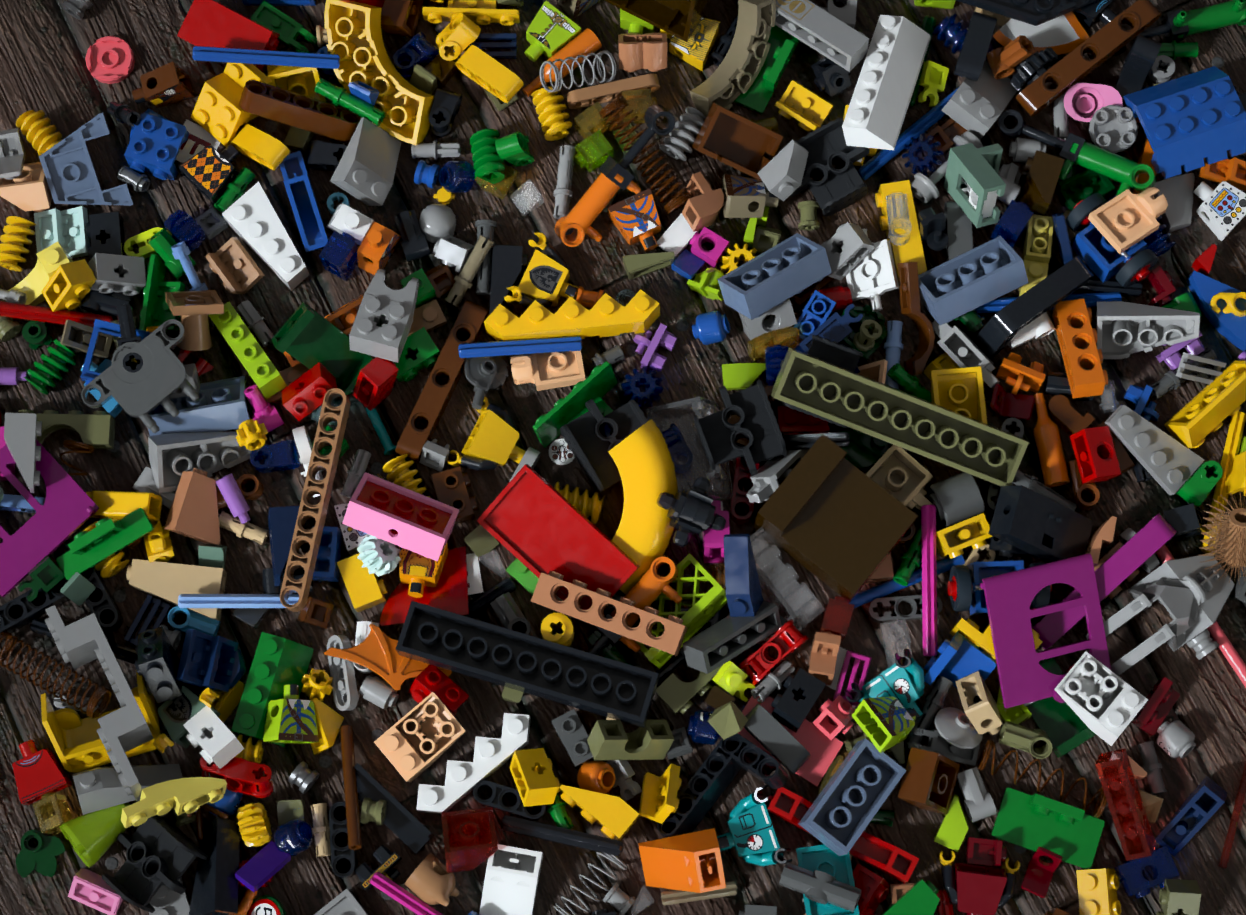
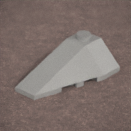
(1135, 327)
(181, 452)
(102, 788)

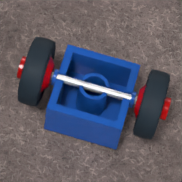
(1100, 255)
(965, 585)

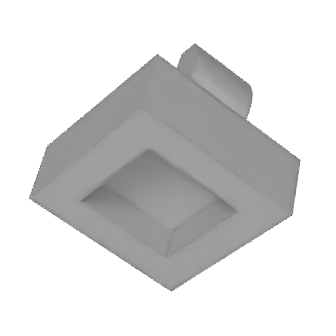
(434, 455)

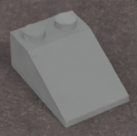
(980, 102)
(368, 164)

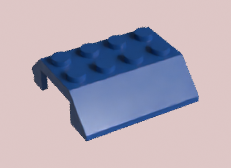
(1191, 121)

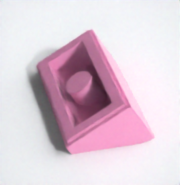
(94, 892)

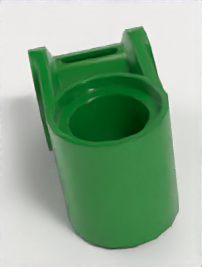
(514, 149)
(1198, 485)

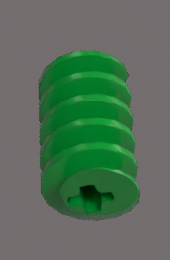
(485, 157)
(50, 367)

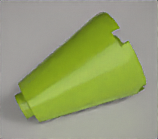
(94, 832)

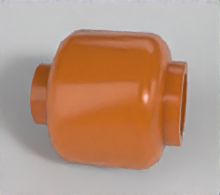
(596, 776)

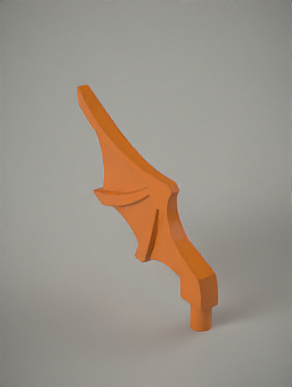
(380, 656)

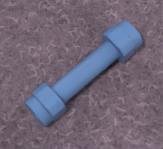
(181, 252)

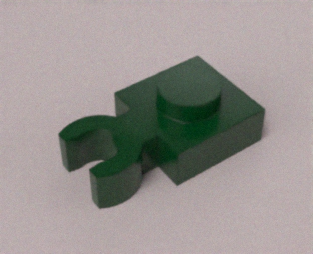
(44, 576)

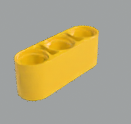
(489, 74)
(260, 147)

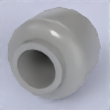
(1176, 739)

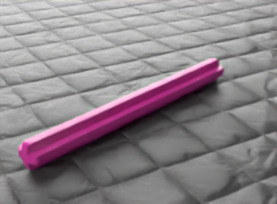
(929, 580)

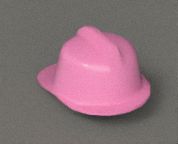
(1086, 98)

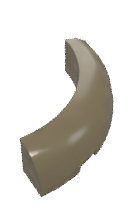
(743, 58)

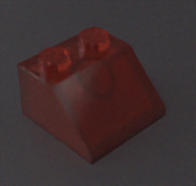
(468, 838)

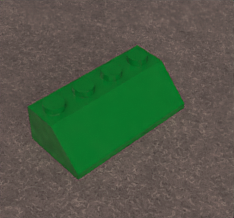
(273, 666)

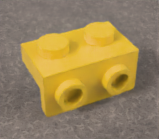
(804, 106)
(660, 794)
(1098, 892)

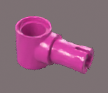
(263, 410)

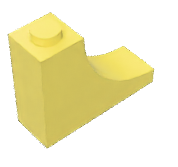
(47, 263)

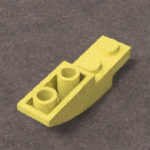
(1037, 250)
(182, 794)

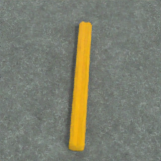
(1230, 450)

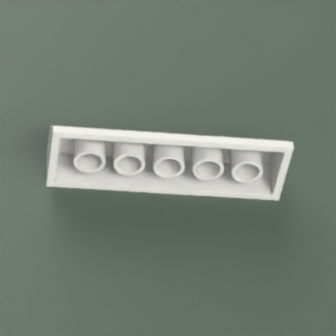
(885, 84)

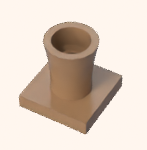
(194, 311)

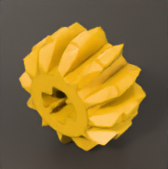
(733, 257)
(254, 824)

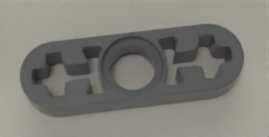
(885, 603)

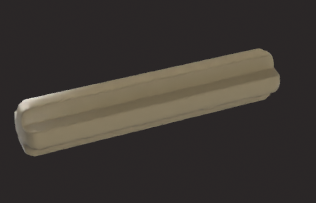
(677, 896)

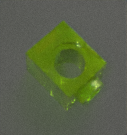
(593, 151)

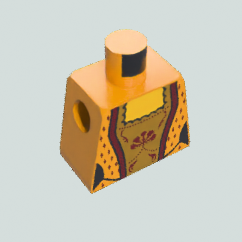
(420, 571)

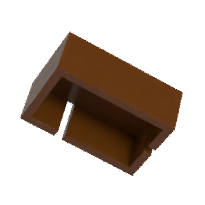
(736, 140)

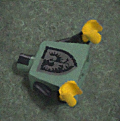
(178, 711)

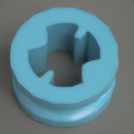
(336, 196)

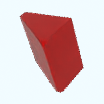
(1205, 260)

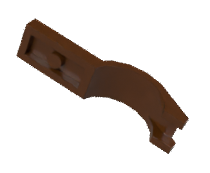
(911, 307)

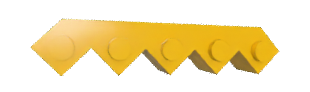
(573, 319)

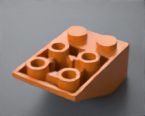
(684, 862)

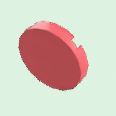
(110, 60)

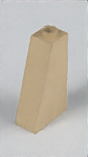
(172, 579)

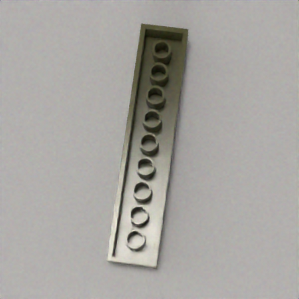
(899, 418)

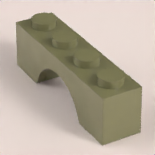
(94, 428)

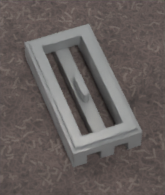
(1213, 372)

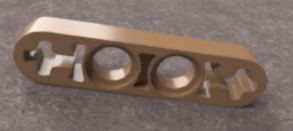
(610, 91)

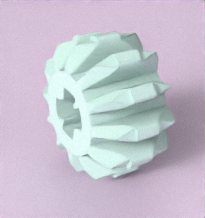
(378, 555)

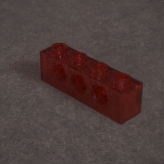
(1125, 804)

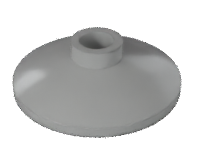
(957, 728)

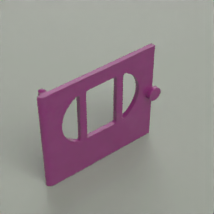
(61, 515)
(1009, 615)

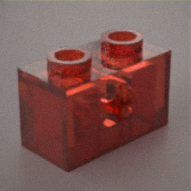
(837, 616)

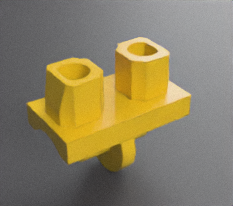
(158, 543)

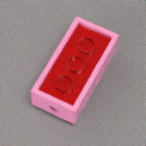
(400, 516)

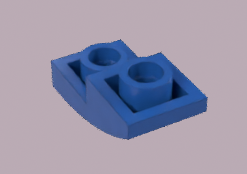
(814, 314)

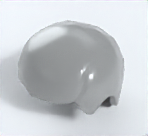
(437, 222)

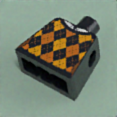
(211, 171)

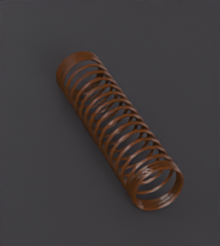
(613, 109)
(93, 700)

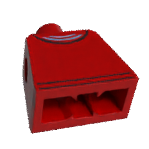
(38, 773)

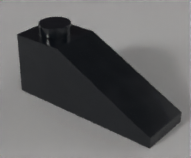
(506, 272)

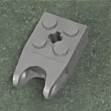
(384, 319)

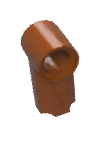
(1004, 59)
(242, 481)
(1078, 488)

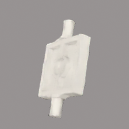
(874, 275)

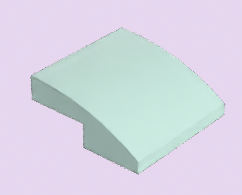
(65, 227)

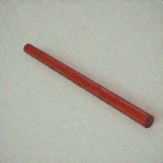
(1234, 821)

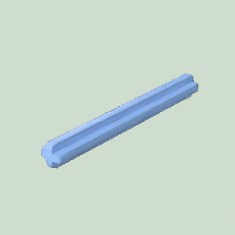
(233, 600)

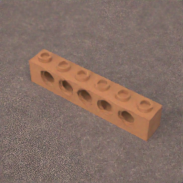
(546, 595)

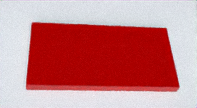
(554, 536)

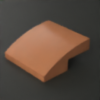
(1101, 538)

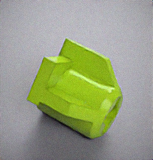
(707, 283)

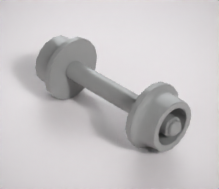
(923, 187)

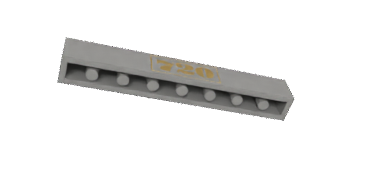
(822, 32)

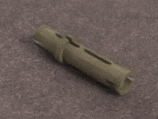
(469, 270)

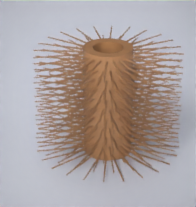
(1234, 537)

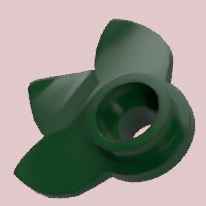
(41, 857)

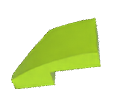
(750, 230)
(741, 375)
(1015, 714)
(953, 827)

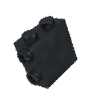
(158, 665)

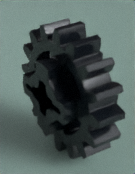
(1033, 68)

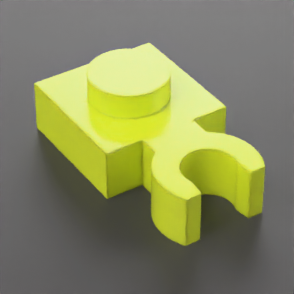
(933, 80)
(733, 680)

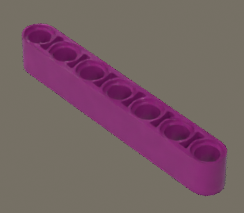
(1108, 577)

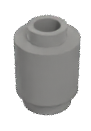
(1025, 148)
(378, 692)

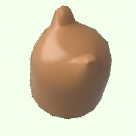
(432, 882)

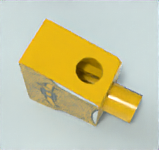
(699, 44)

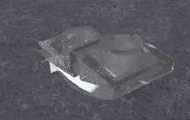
(895, 639)

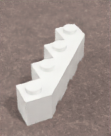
(488, 757)

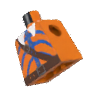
(637, 219)
(378, 247)

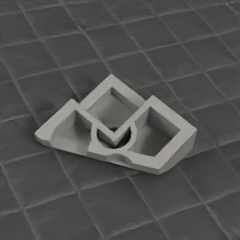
(1179, 197)

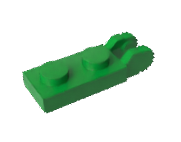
(283, 25)

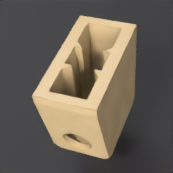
(983, 714)

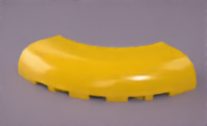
(358, 40)
(645, 473)

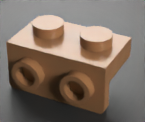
(235, 267)

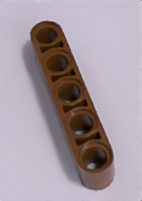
(299, 110)

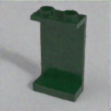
(314, 340)
(1058, 719)

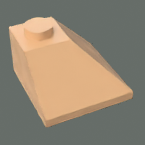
(28, 190)

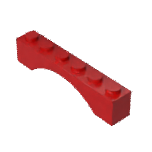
(867, 848)

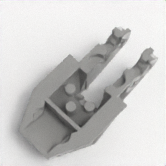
(1186, 592)

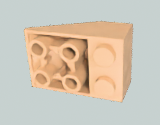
(420, 737)

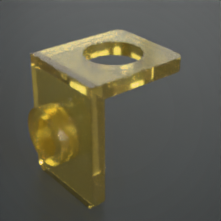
(501, 188)

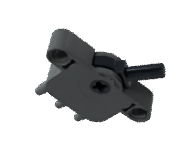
(153, 380)

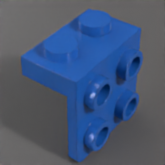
(155, 146)
(957, 660)

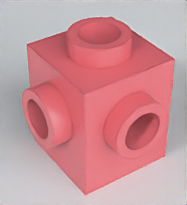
(835, 717)

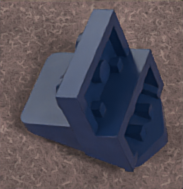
(210, 662)

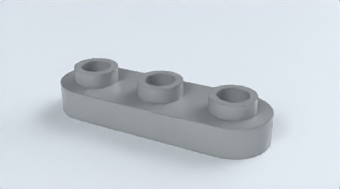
(343, 675)

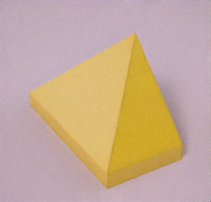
(328, 726)

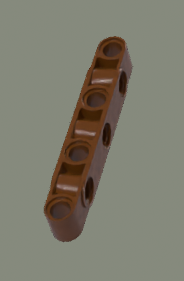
(1076, 67)
(436, 397)

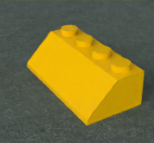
(1210, 407)

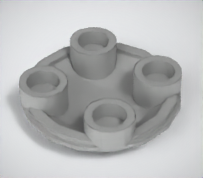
(1113, 128)

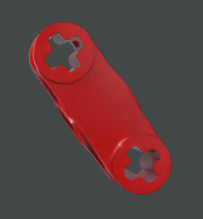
(786, 641)
(242, 776)

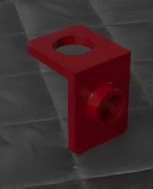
(1011, 405)
(1039, 873)

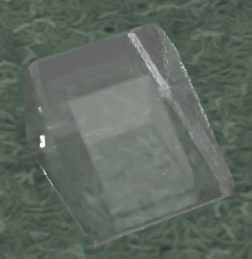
(527, 197)
(493, 562)
(643, 901)

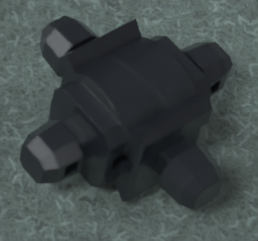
(691, 511)

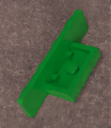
(155, 309)
(103, 541)

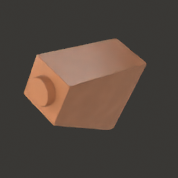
(195, 508)

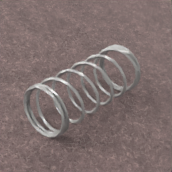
(558, 74)
(613, 858)

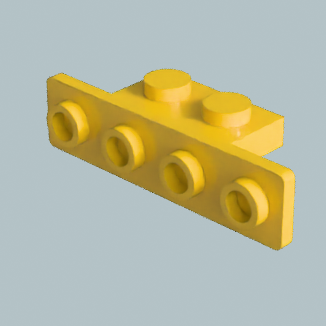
(479, 11)

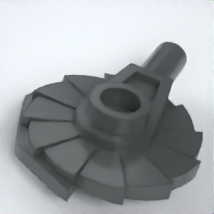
(485, 374)

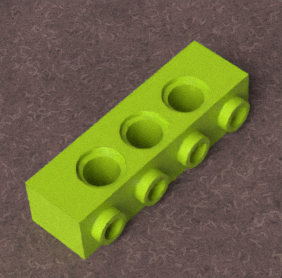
(248, 351)

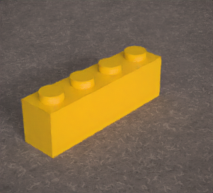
(913, 249)

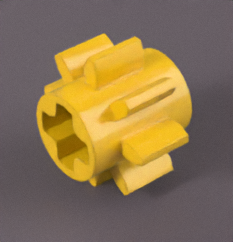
(251, 434)
(317, 684)

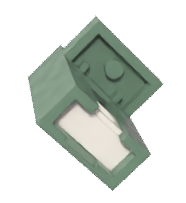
(975, 181)

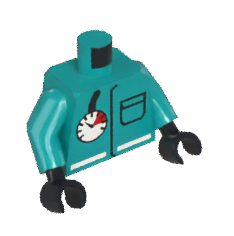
(901, 680)
(753, 832)

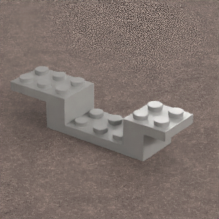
(122, 728)

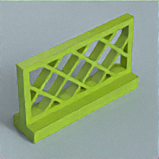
(696, 616)

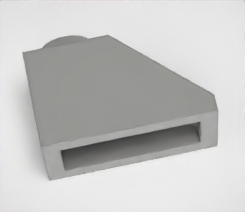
(785, 170)

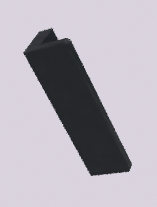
(397, 817)

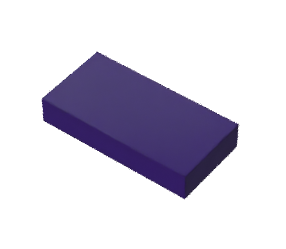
(262, 867)

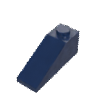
(281, 530)
(741, 576)
(1192, 815)

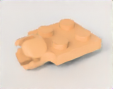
(1129, 217)
(548, 369)

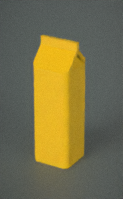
(120, 504)

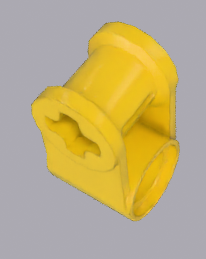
(457, 36)

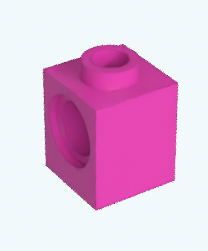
(713, 256)

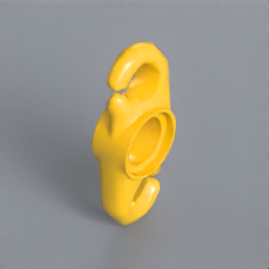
(1230, 299)

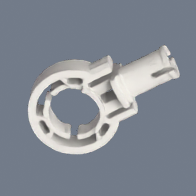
(305, 449)

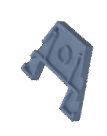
(72, 173)

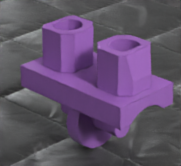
(661, 338)
(1173, 357)

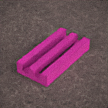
(858, 657)

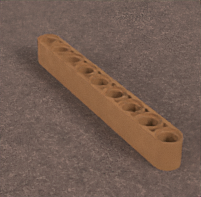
(318, 511)

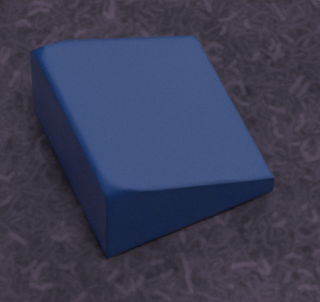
(364, 92)
(687, 265)

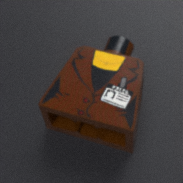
(164, 86)

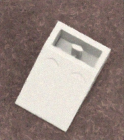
(1100, 698)
(511, 881)

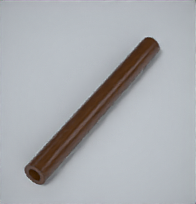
(350, 787)

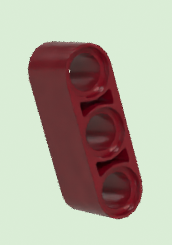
(739, 497)

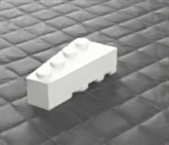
(264, 233)

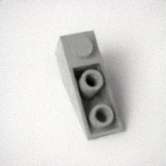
(20, 437)

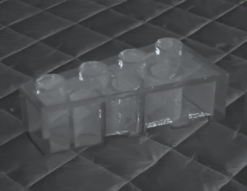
(782, 584)

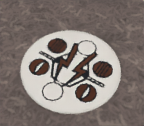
(560, 452)

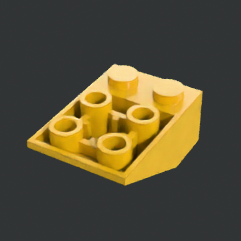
(607, 810)

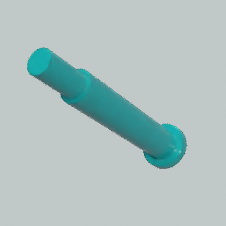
(381, 431)

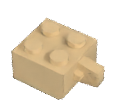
(902, 477)

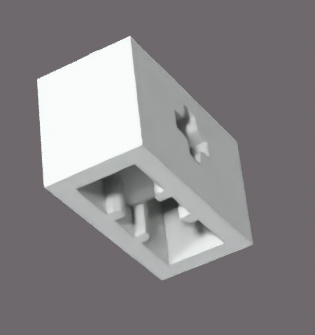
(213, 737)

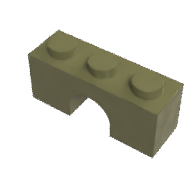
(678, 694)
(611, 742)

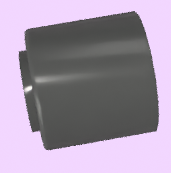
(956, 499)

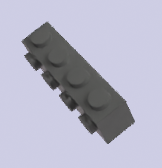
(730, 638)

